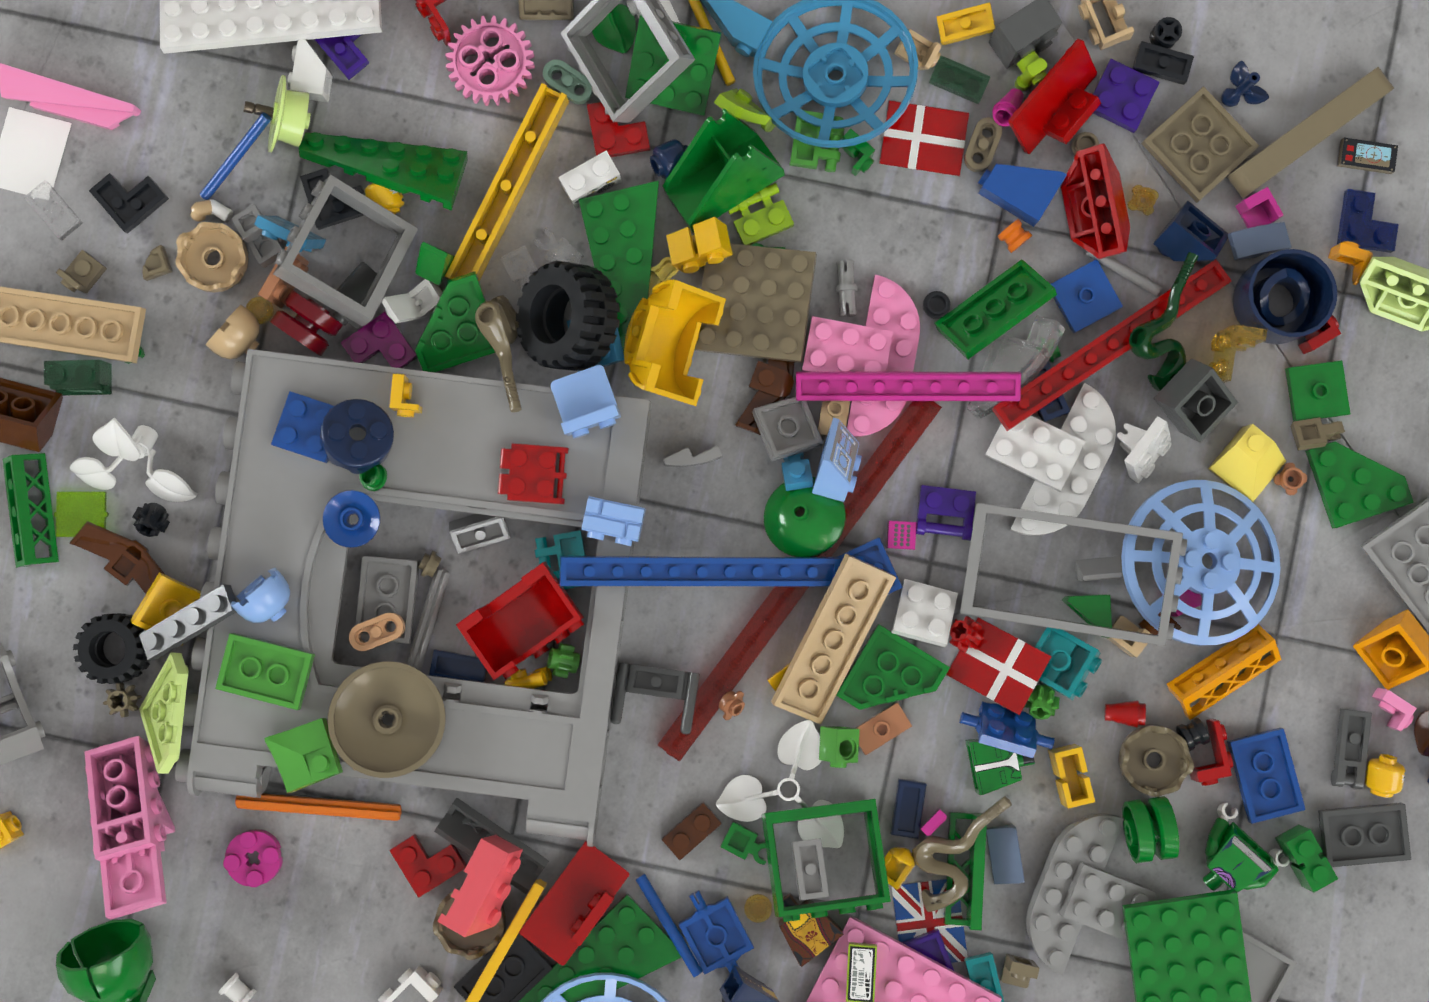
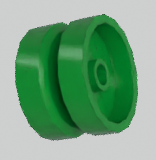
(1150, 829)

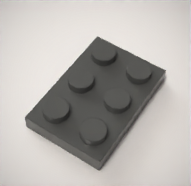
(1365, 834)

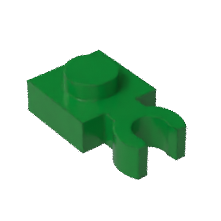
(742, 841)

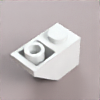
(309, 73)

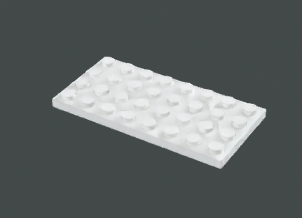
(235, 23)

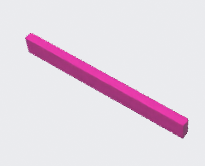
(908, 386)

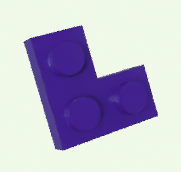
(344, 54)

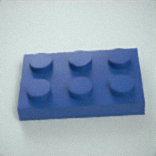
(1266, 775)

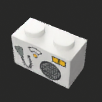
(590, 178)

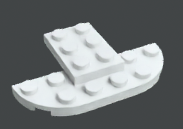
(1060, 461)

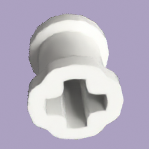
(237, 990)

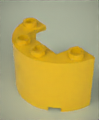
(664, 338)

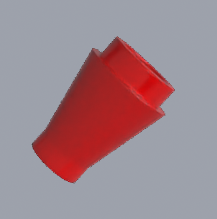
(1126, 713)

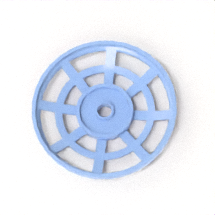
(1195, 577)

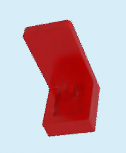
(1211, 773)

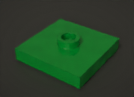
(1317, 391)

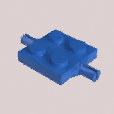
(1007, 730)
(715, 934)

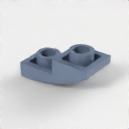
(1259, 240)

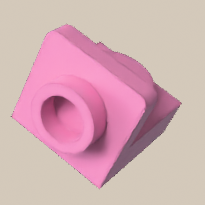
(1401, 710)

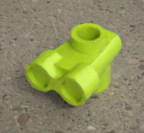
(1032, 70)

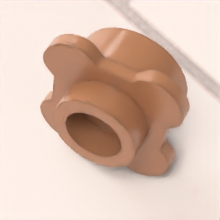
(1298, 476)
(732, 704)

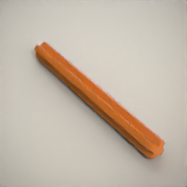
(321, 806)

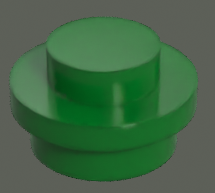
(374, 478)

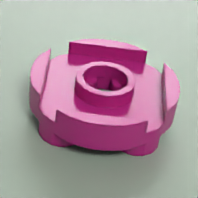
(238, 863)

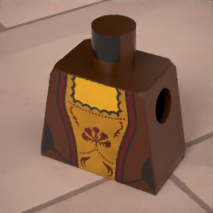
(808, 935)

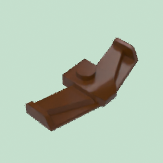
(773, 384)
(127, 557)

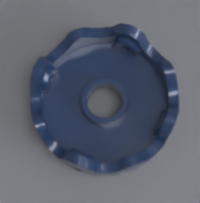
(357, 454)

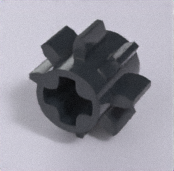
(151, 519)

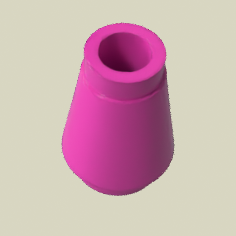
(1007, 106)

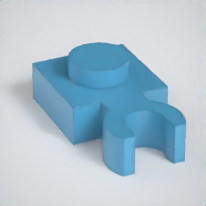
(797, 472)

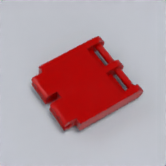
(532, 473)

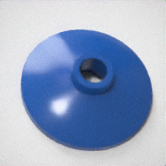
(337, 516)

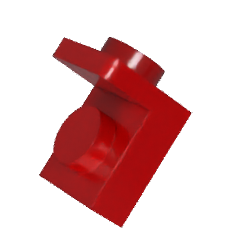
(1321, 336)

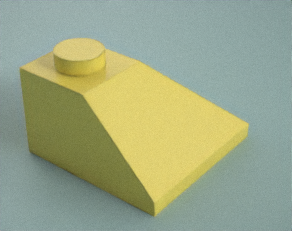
(1248, 461)

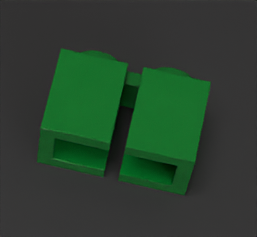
(1302, 847)

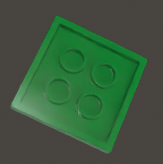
(692, 87)

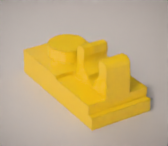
(966, 23)

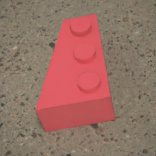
(485, 887)

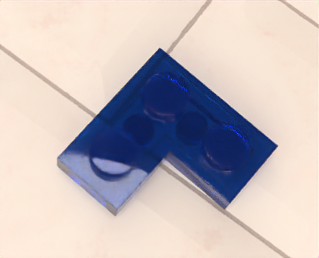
(1358, 227)

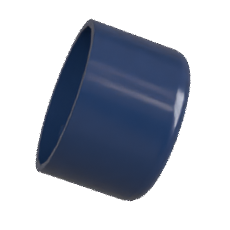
(1309, 284)

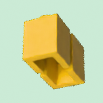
(708, 245)
(1072, 787)

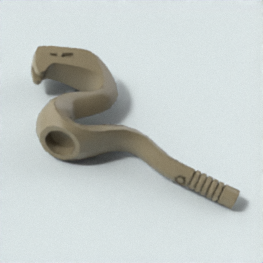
(498, 325)
(925, 861)

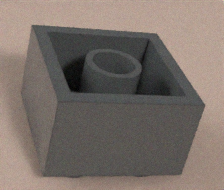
(1025, 32)
(1195, 400)

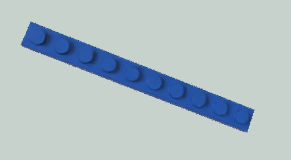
(696, 571)

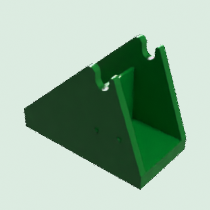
(720, 170)

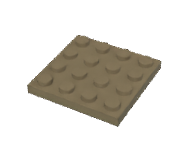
(764, 303)

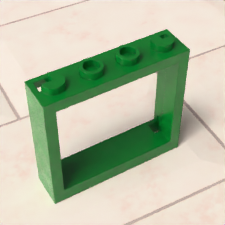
(846, 905)

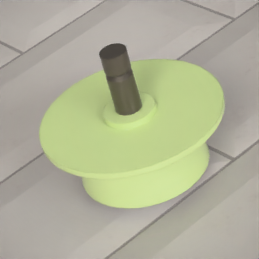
(288, 115)

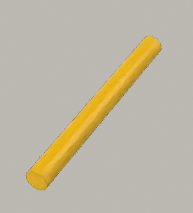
(721, 61)

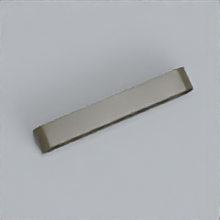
(1310, 132)

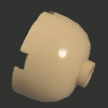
(236, 335)

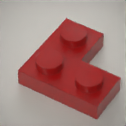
(614, 138)
(424, 871)

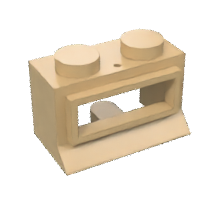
(1115, 14)

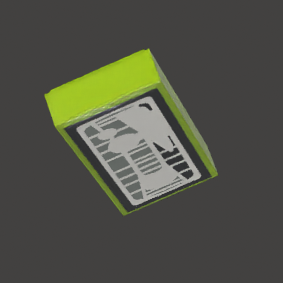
(861, 972)

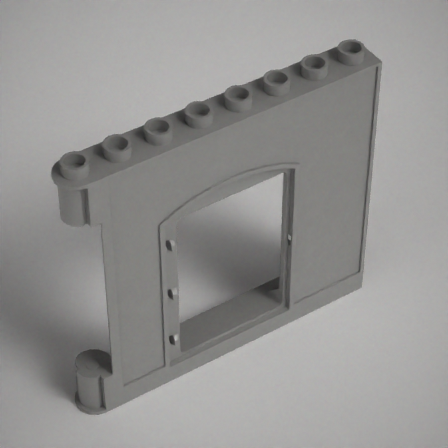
(438, 462)

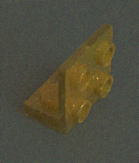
(1228, 342)

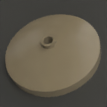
(358, 723)

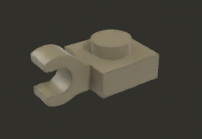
(1312, 434)

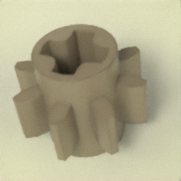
(114, 701)

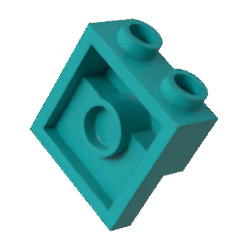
(1069, 662)

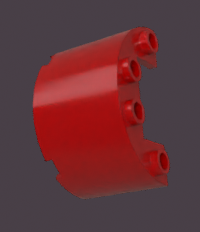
(521, 622)

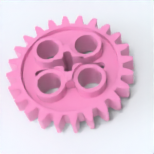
(474, 42)

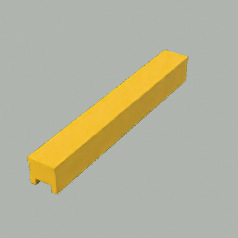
(509, 183)

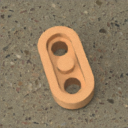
(377, 631)

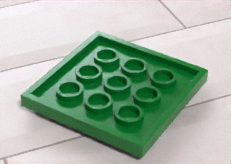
(1188, 949)

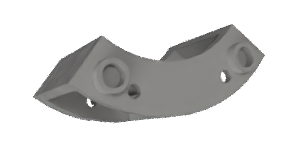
(25, 740)

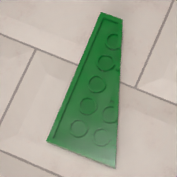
(394, 165)
(622, 242)
(620, 943)

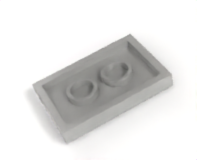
(388, 587)

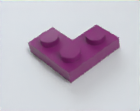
(382, 336)

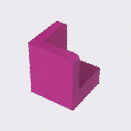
(1259, 209)

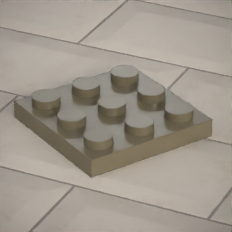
(1200, 144)

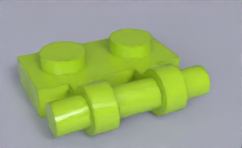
(764, 222)

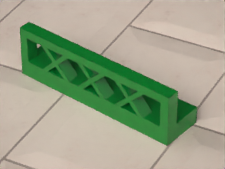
(20, 513)
(975, 877)

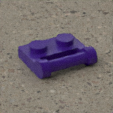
(945, 503)

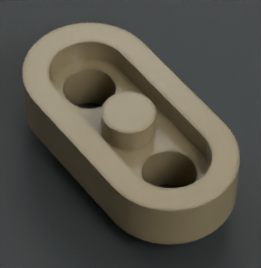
(981, 145)

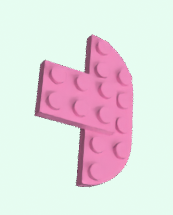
(882, 345)

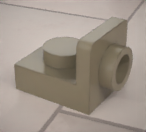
(82, 273)
(1018, 971)

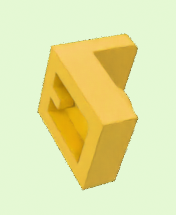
(400, 392)
(9, 829)

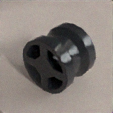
(1170, 28)
(1193, 733)

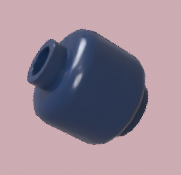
(666, 157)

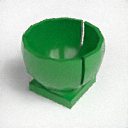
(110, 964)

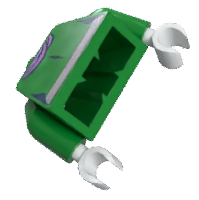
(1237, 857)

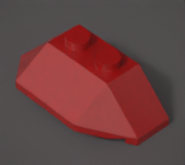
(1096, 203)

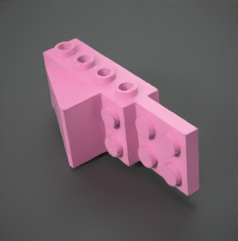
(127, 825)

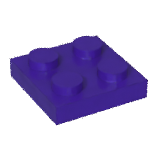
(1124, 95)

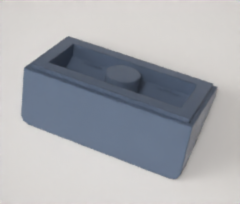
(1005, 855)

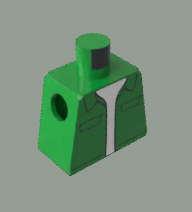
(994, 767)

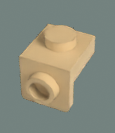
(927, 52)

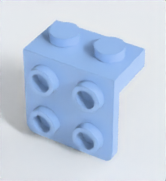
(585, 401)

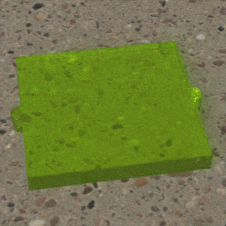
(77, 508)

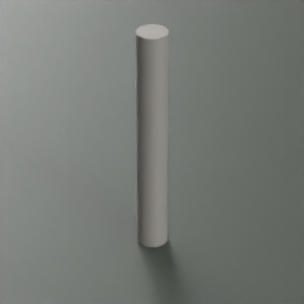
(1129, 274)

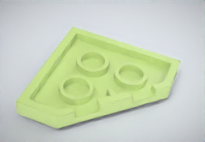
(164, 712)

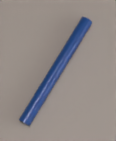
(235, 156)
(669, 925)

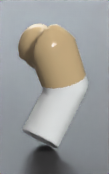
(201, 209)

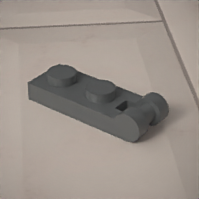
(1351, 748)

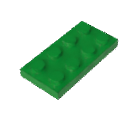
(995, 309)

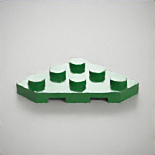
(452, 330)
(1355, 485)
(890, 672)

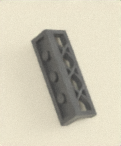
(466, 827)

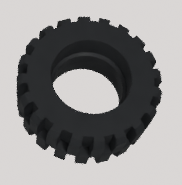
(591, 322)

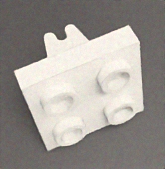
(1144, 447)

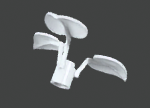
(117, 442)
(744, 796)

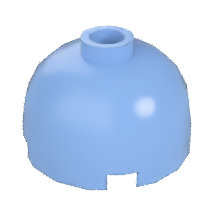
(263, 598)

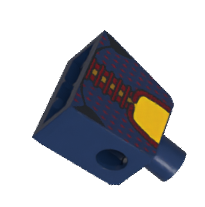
(745, 988)

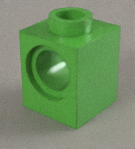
(839, 745)

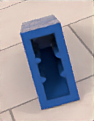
(1021, 190)

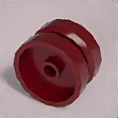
(307, 322)

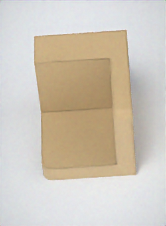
(1131, 648)

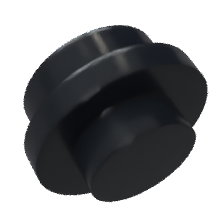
(936, 304)

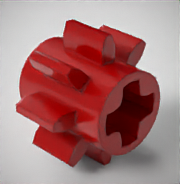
(966, 634)

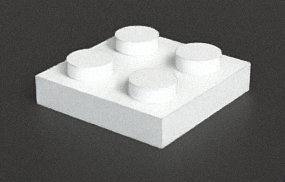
(924, 613)

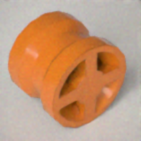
(1014, 235)

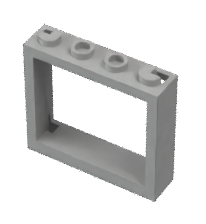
(593, 69)
(322, 292)

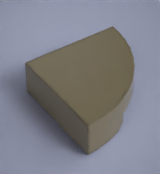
(156, 264)

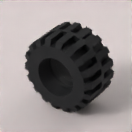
(92, 653)

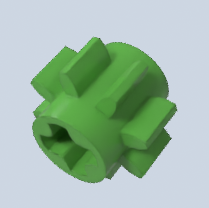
(563, 660)
(1042, 702)

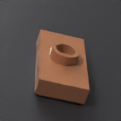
(882, 728)

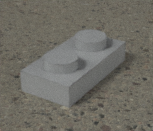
(810, 869)

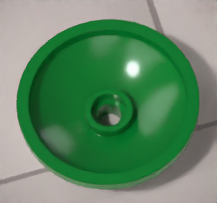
(807, 534)

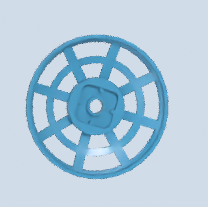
(837, 57)

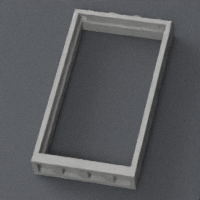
(1173, 577)

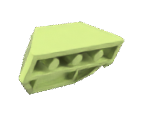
(1397, 291)

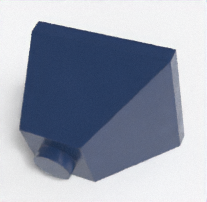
(1191, 232)

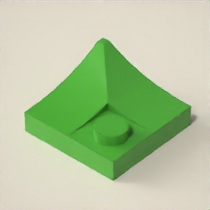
(304, 755)

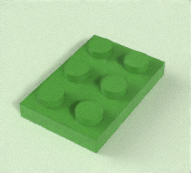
(265, 671)

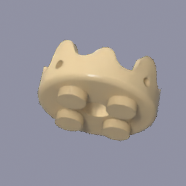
(198, 244)

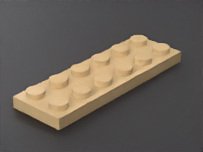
(70, 324)
(833, 639)

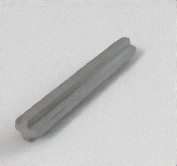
(428, 619)

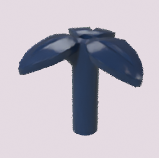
(1244, 86)

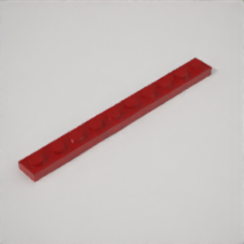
(1105, 348)

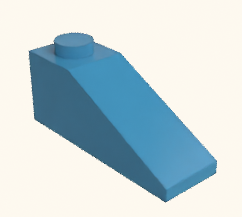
(739, 24)

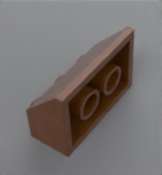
(27, 414)

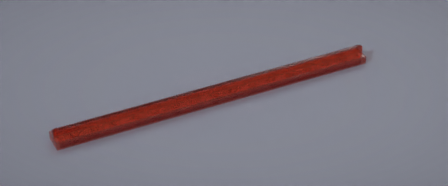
(784, 598)

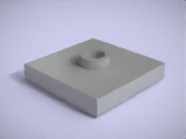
(787, 428)

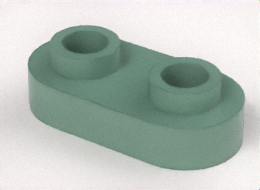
(569, 82)

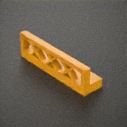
(1223, 668)

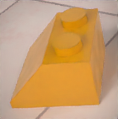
(1396, 649)

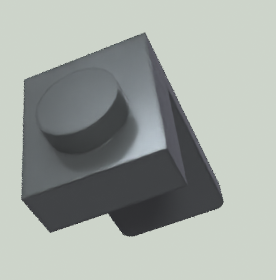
(356, 288)

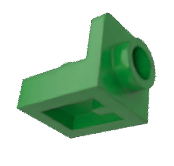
(862, 151)

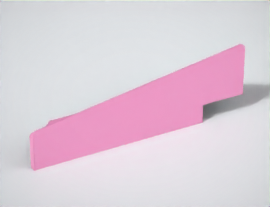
(64, 99)

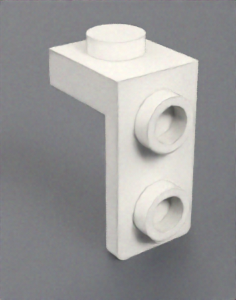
(413, 305)
(426, 983)

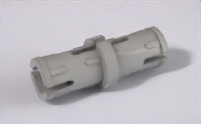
(846, 288)

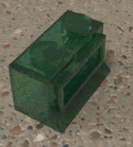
(88, 377)

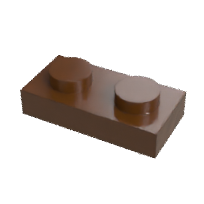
(691, 831)

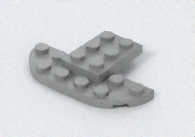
(1079, 891)

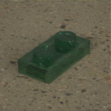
(959, 79)

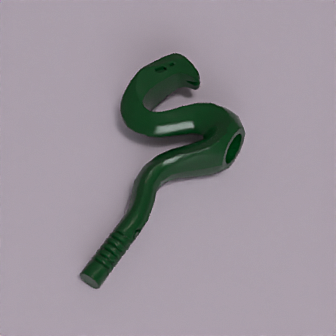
(1142, 335)

